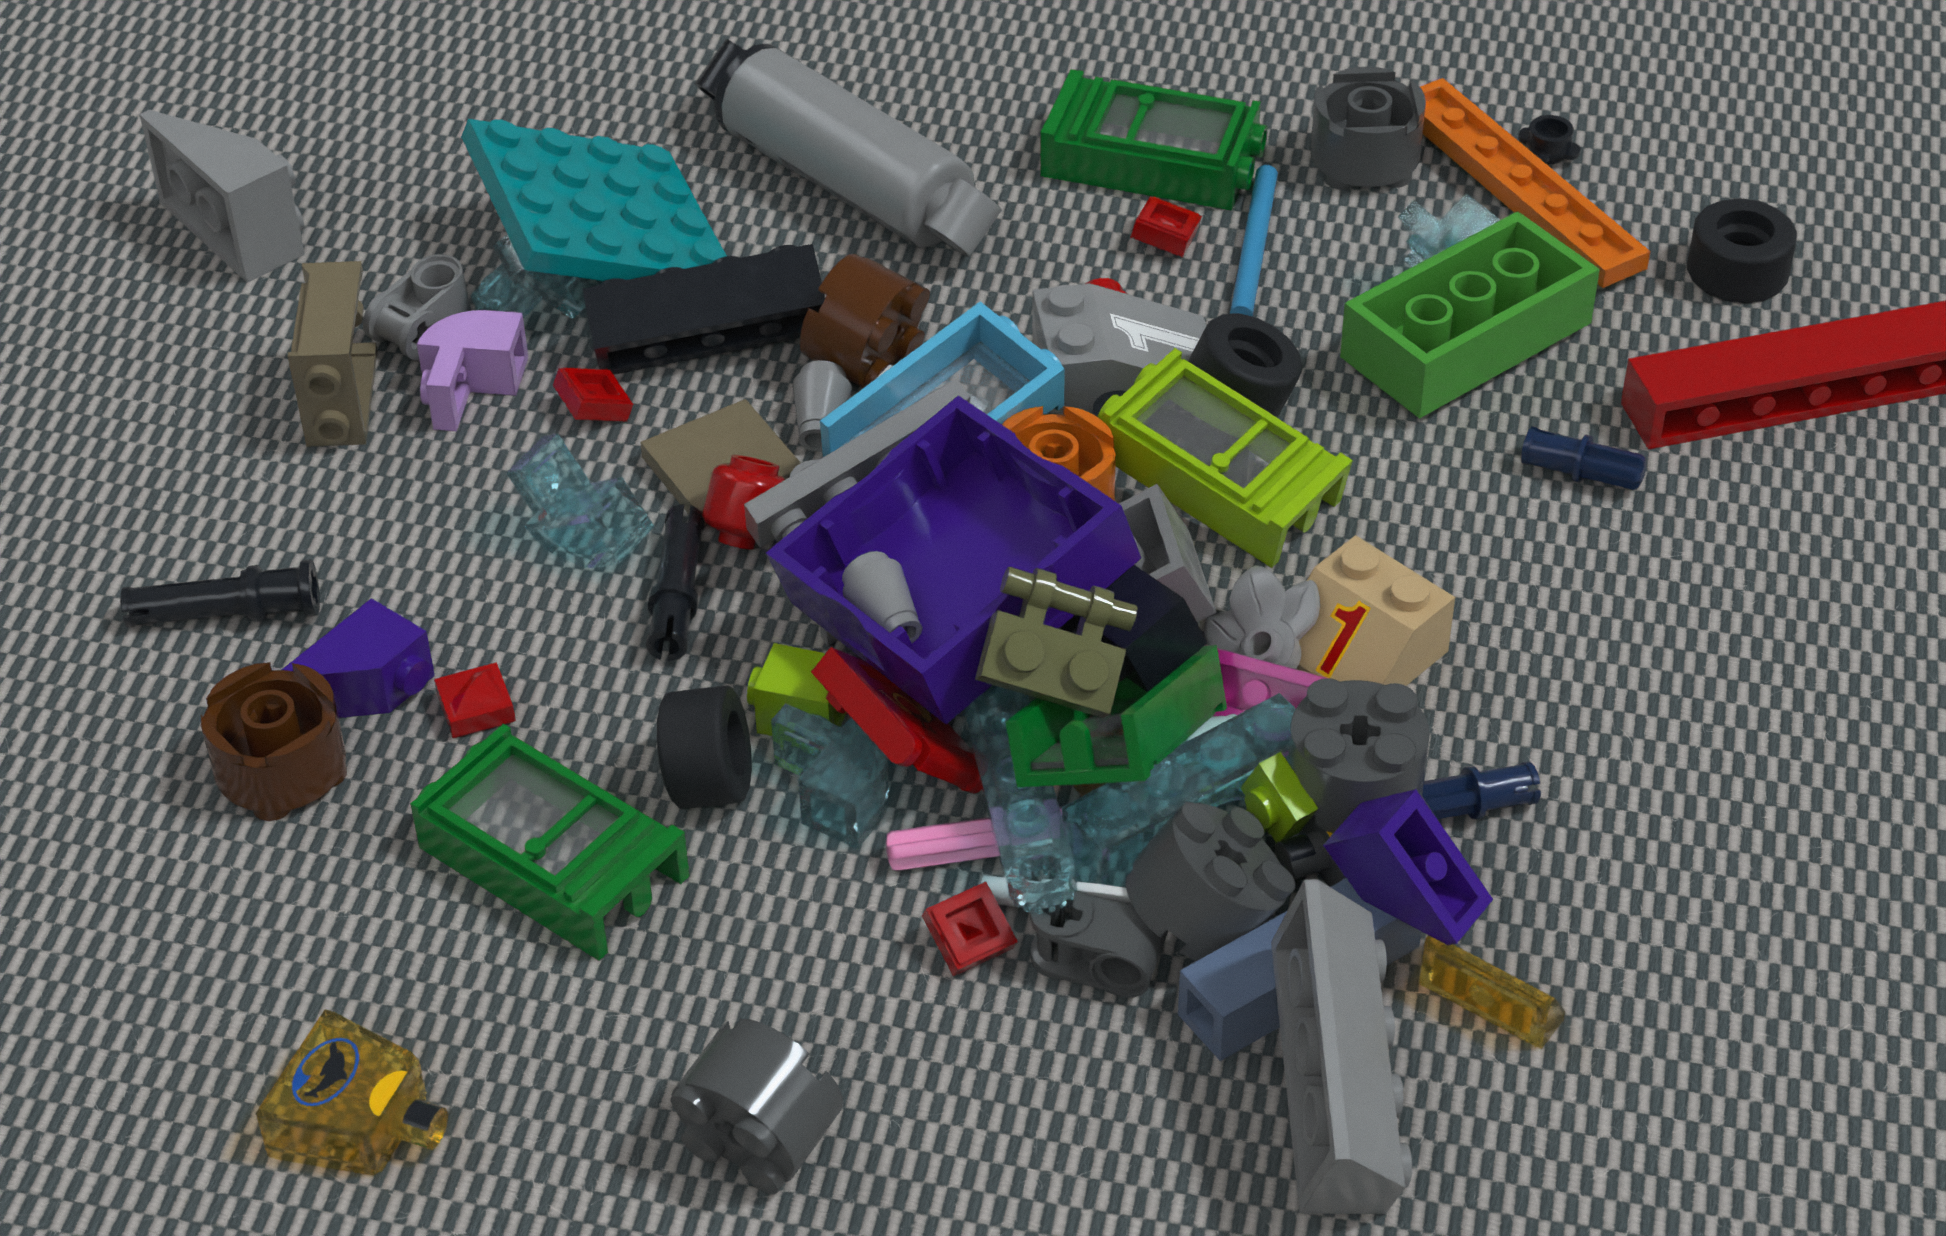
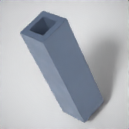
(1232, 991)

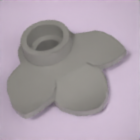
(1265, 618)

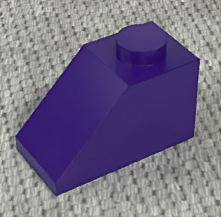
(371, 660)
(1409, 866)

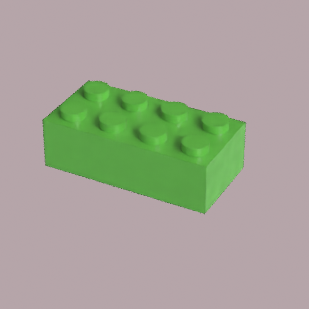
(1468, 313)

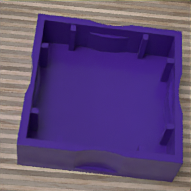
(955, 513)

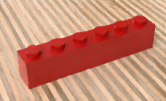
(1787, 375)

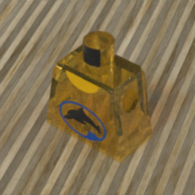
(348, 1101)

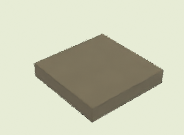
(691, 451)

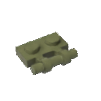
(1052, 662)

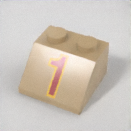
(1374, 618)

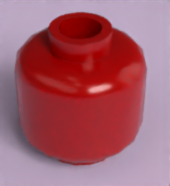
(728, 491)

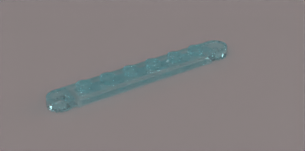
(1022, 819)

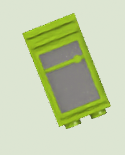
(1221, 456)

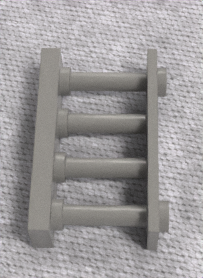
(801, 495)

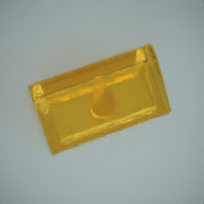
(1490, 992)

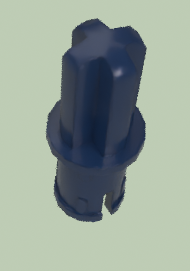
(1583, 458)
(1481, 791)

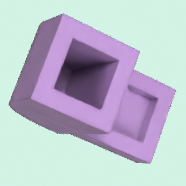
(470, 354)

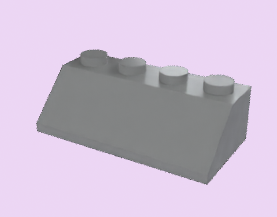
(1338, 1056)

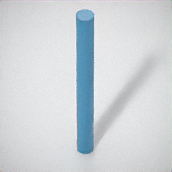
(1254, 241)

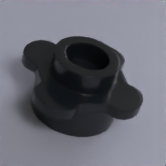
(1550, 139)

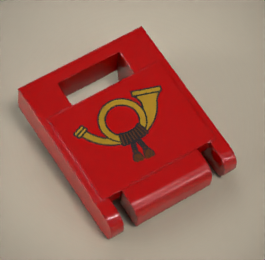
(896, 721)

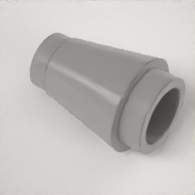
(817, 392)
(881, 592)

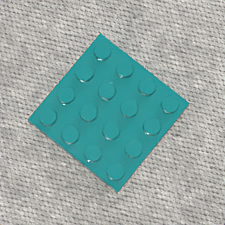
(589, 202)

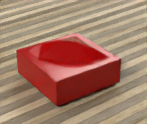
(1166, 226)
(592, 394)
(474, 700)
(969, 928)

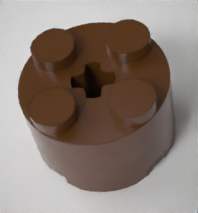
(865, 319)
(274, 738)

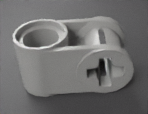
(418, 300)

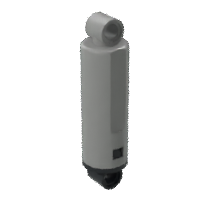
(847, 147)

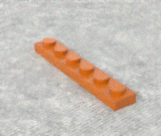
(1528, 183)

